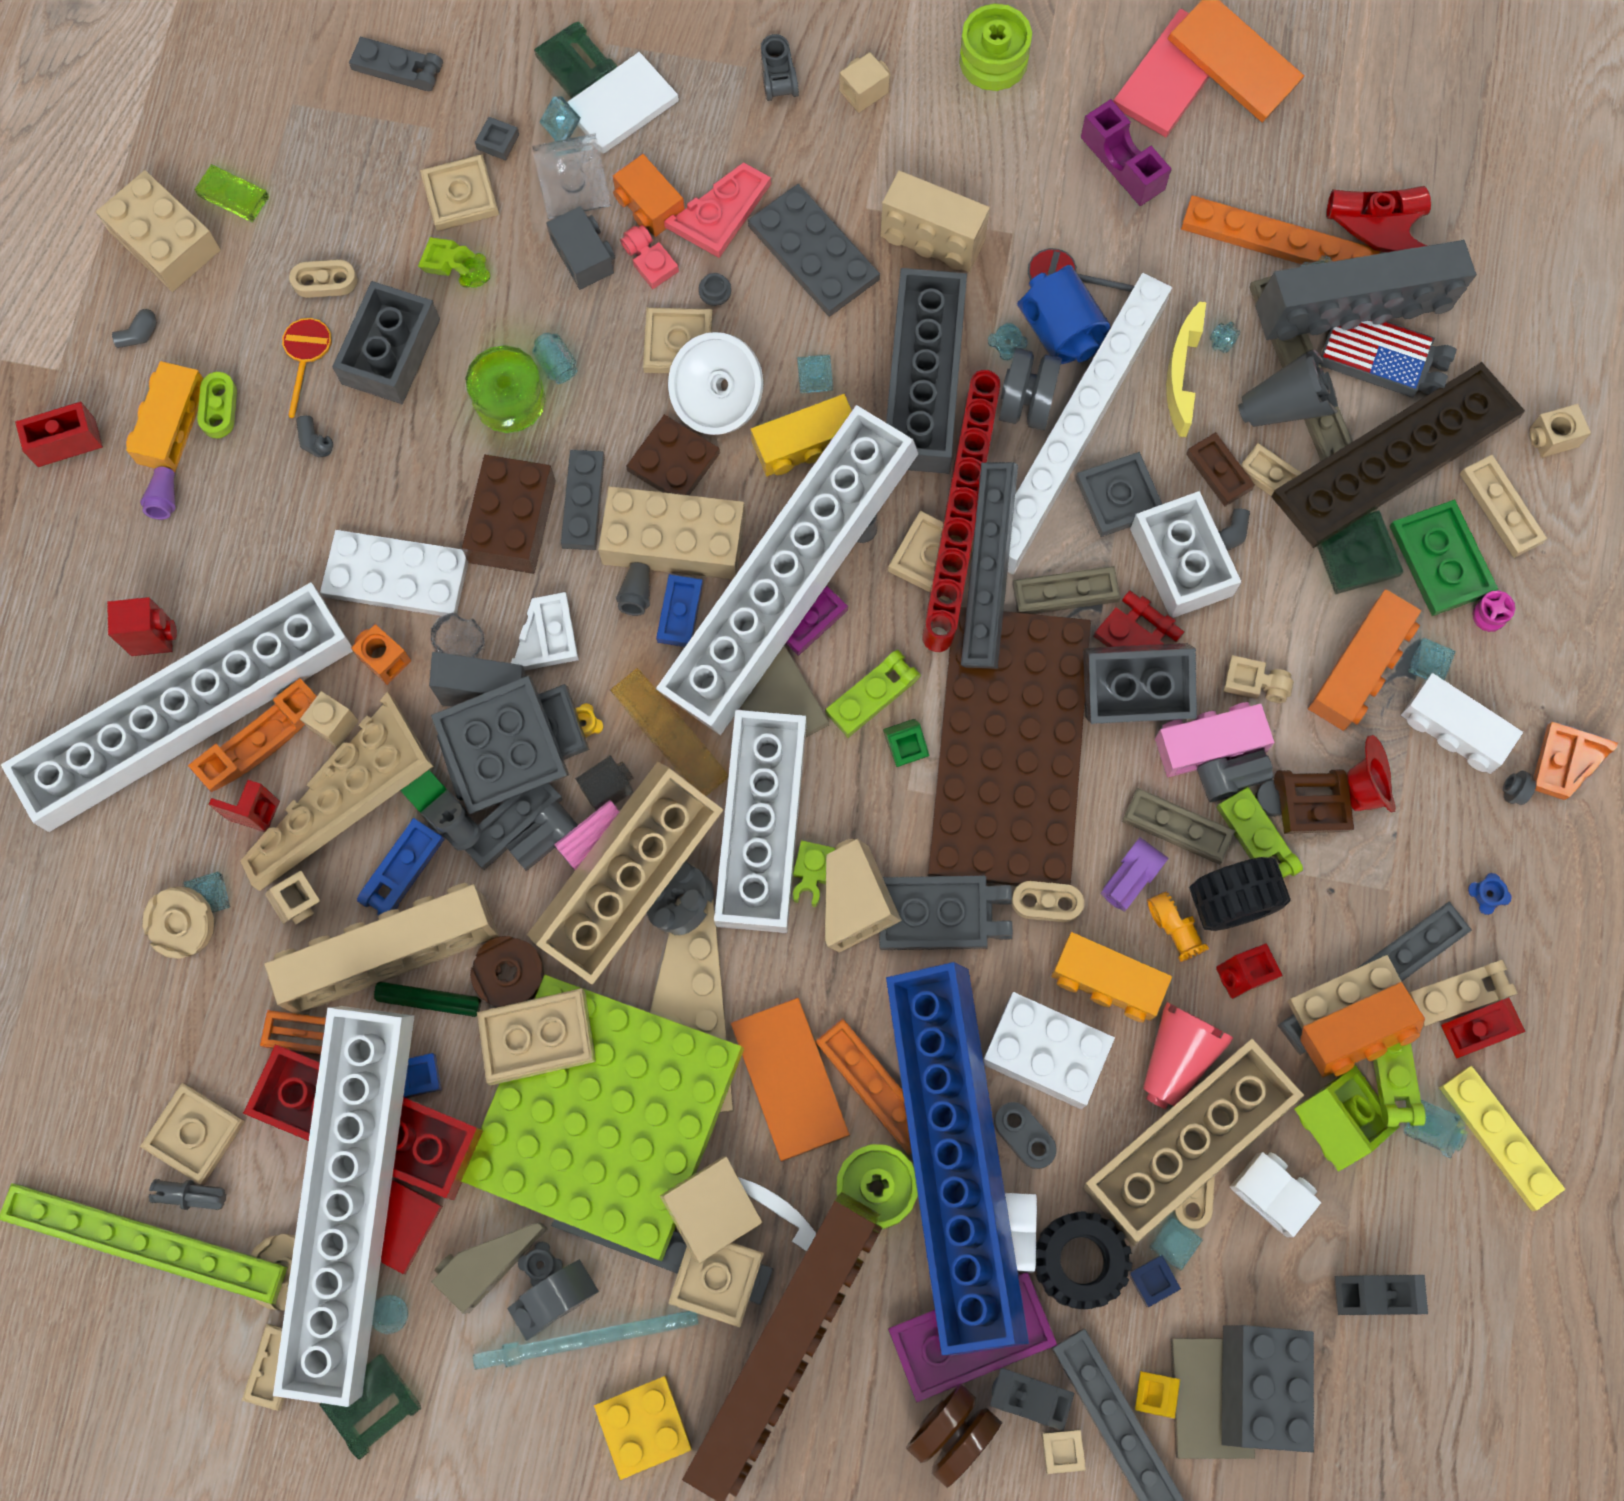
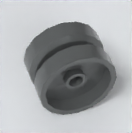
(1029, 389)

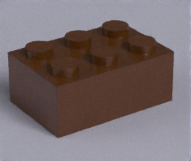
(509, 514)

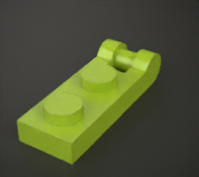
(872, 694)
(1257, 831)
(1398, 1082)

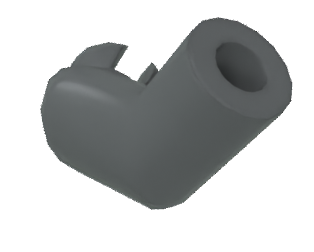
(310, 441)
(1237, 532)

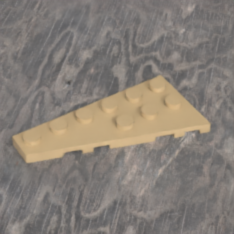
(344, 790)
(691, 983)

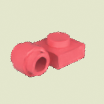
(652, 263)

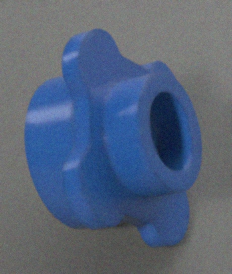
(1496, 886)

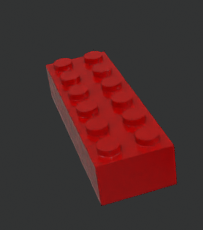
(430, 1145)

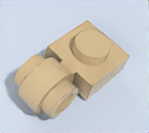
(1247, 679)

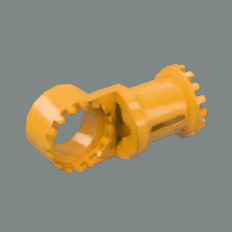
(1181, 931)

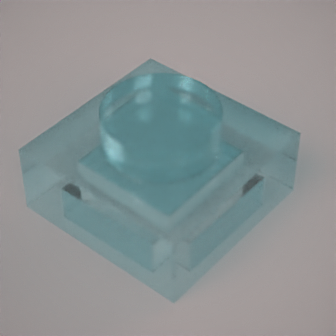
(560, 119)
(815, 374)
(1430, 659)
(212, 889)
(1176, 1243)

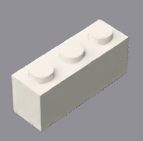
(1461, 724)

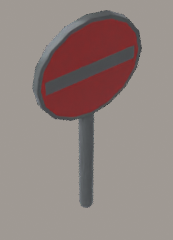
(1054, 259)

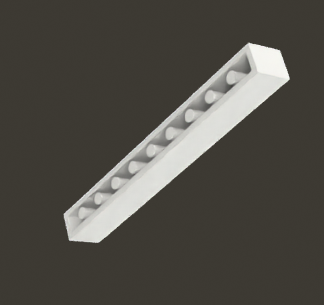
(1084, 412)

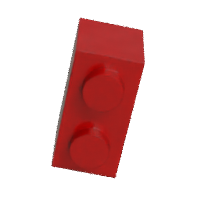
(58, 434)
(140, 626)

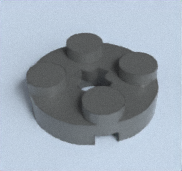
(689, 913)

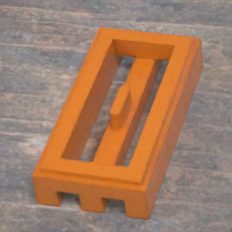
(291, 1017)

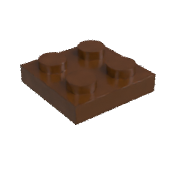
(673, 458)

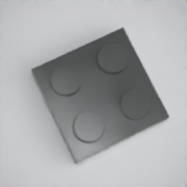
(1117, 492)

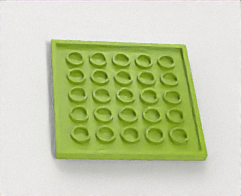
(608, 1133)

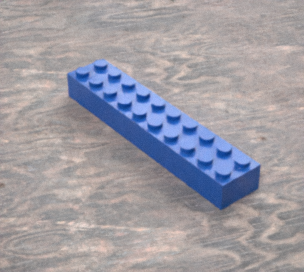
(956, 1161)

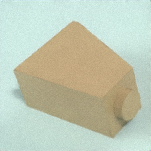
(855, 896)

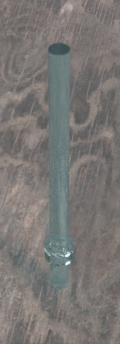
(513, 1353)

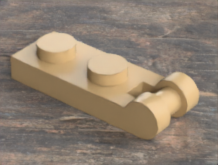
(1462, 993)

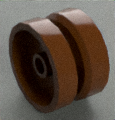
(948, 1430)

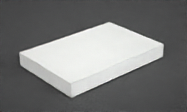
(623, 101)

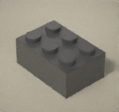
(386, 342)
(1140, 683)
(1268, 1388)

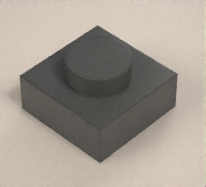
(497, 138)

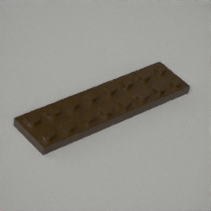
(1397, 454)

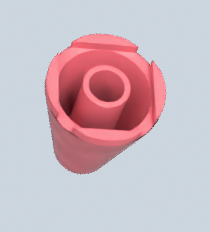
(1181, 1055)

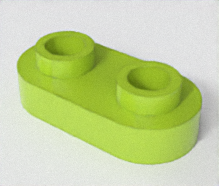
(217, 407)

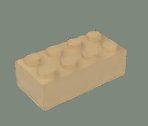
(672, 532)

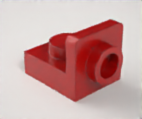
(1248, 970)

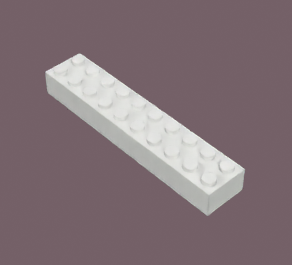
(788, 569)
(176, 708)
(343, 1206)

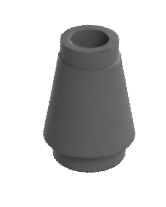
(635, 590)

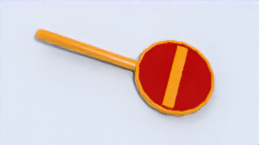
(305, 342)

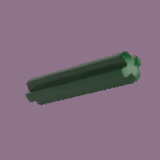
(427, 999)

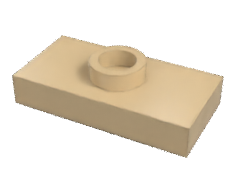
(263, 1373)

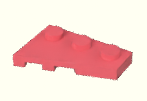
(721, 212)

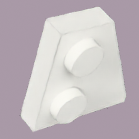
(547, 635)

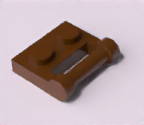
(1314, 812)

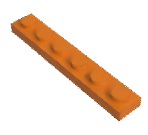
(1267, 234)

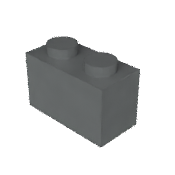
(580, 247)

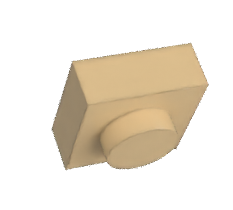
(1063, 1451)

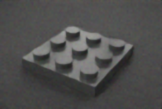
(500, 745)

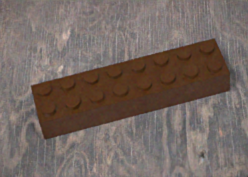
(778, 1354)

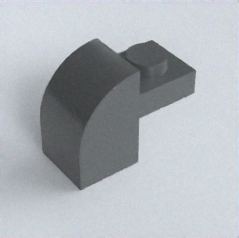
(1381, 1295)
(552, 1299)
(1031, 1399)

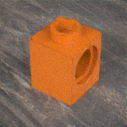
(387, 665)

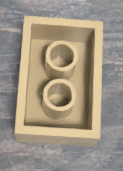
(934, 221)
(158, 230)

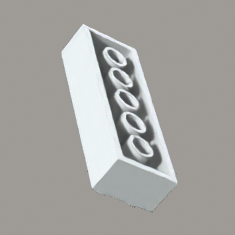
(760, 821)

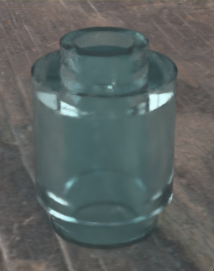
(554, 357)

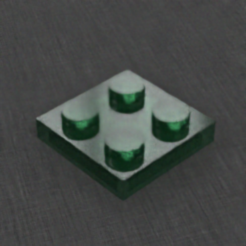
(1360, 555)

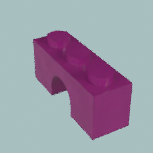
(1108, 136)

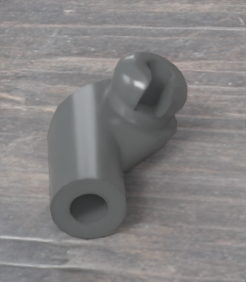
(138, 332)

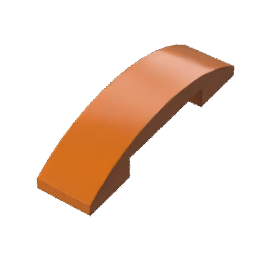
(256, 741)

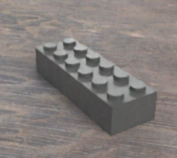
(1364, 290)
(927, 363)

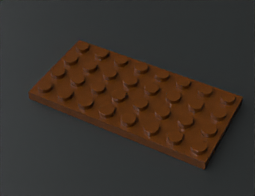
(1012, 755)

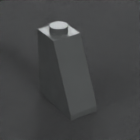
(463, 677)

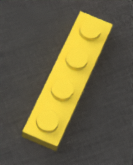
(1502, 1138)

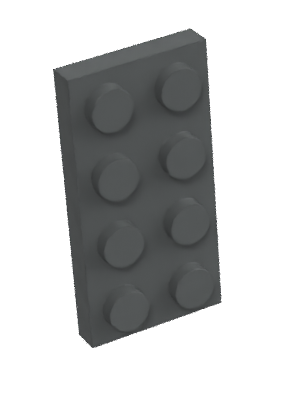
(813, 250)

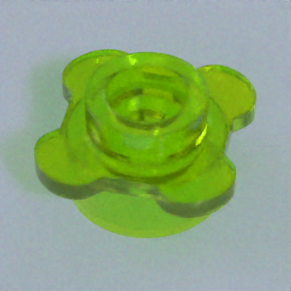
(479, 276)

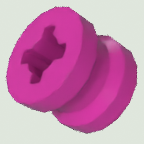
(1501, 608)

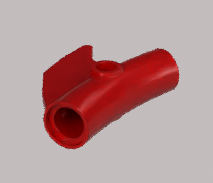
(1380, 217)

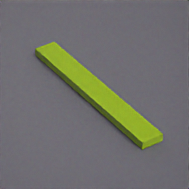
(143, 1243)

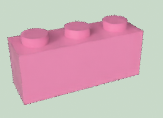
(1213, 737)

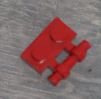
(1123, 630)

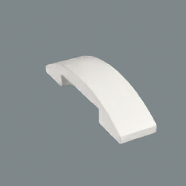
(776, 1204)

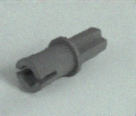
(187, 1194)

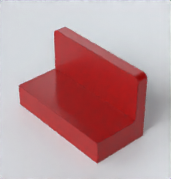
(254, 808)

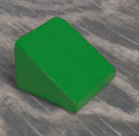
(906, 742)
(423, 790)

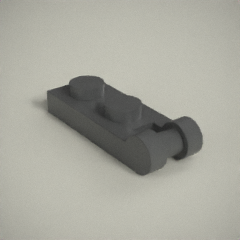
(395, 64)

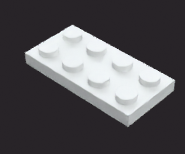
(394, 573)

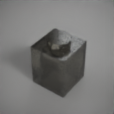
(605, 782)

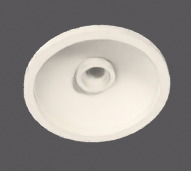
(697, 380)

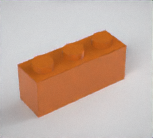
(1362, 1030)

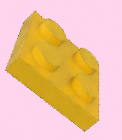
(643, 1427)

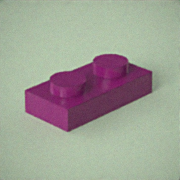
(818, 619)

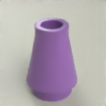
(159, 496)

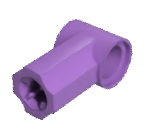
(1138, 868)

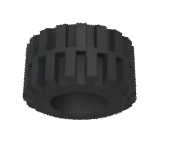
(1239, 893)
(1114, 1253)

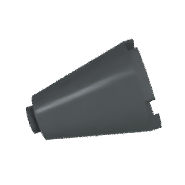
(1291, 394)

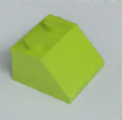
(1345, 1119)

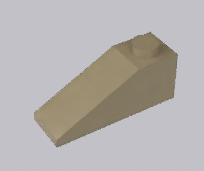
(478, 1269)

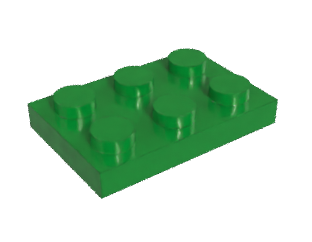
(1443, 557)

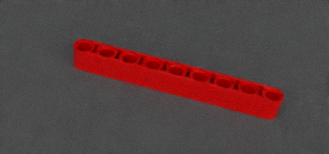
(959, 522)

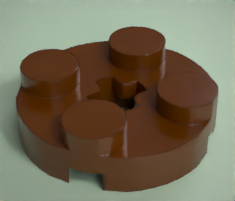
(488, 967)

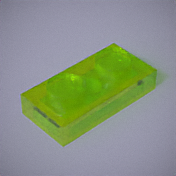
(231, 193)

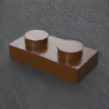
(1220, 469)

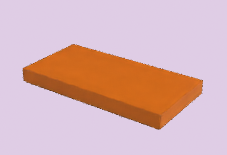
(1236, 57)
(790, 1079)

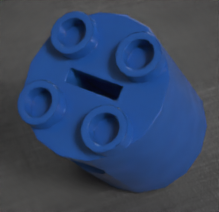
(1064, 315)

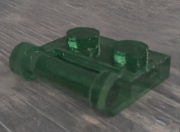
(567, 65)
(379, 1384)

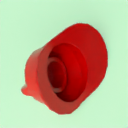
(1371, 779)

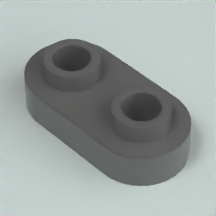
(1025, 1135)

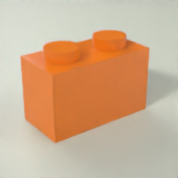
(647, 194)

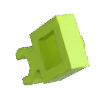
(443, 255)
(811, 869)

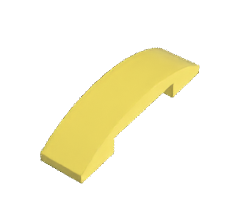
(1182, 402)

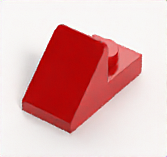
(1483, 1028)

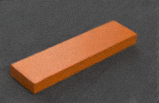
(867, 1079)

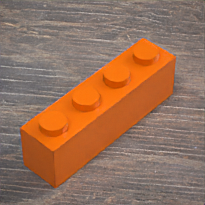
(1364, 661)

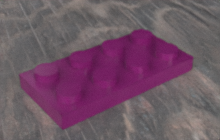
(934, 1373)

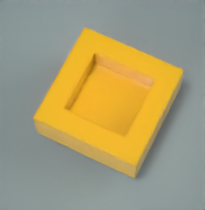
(1157, 1394)

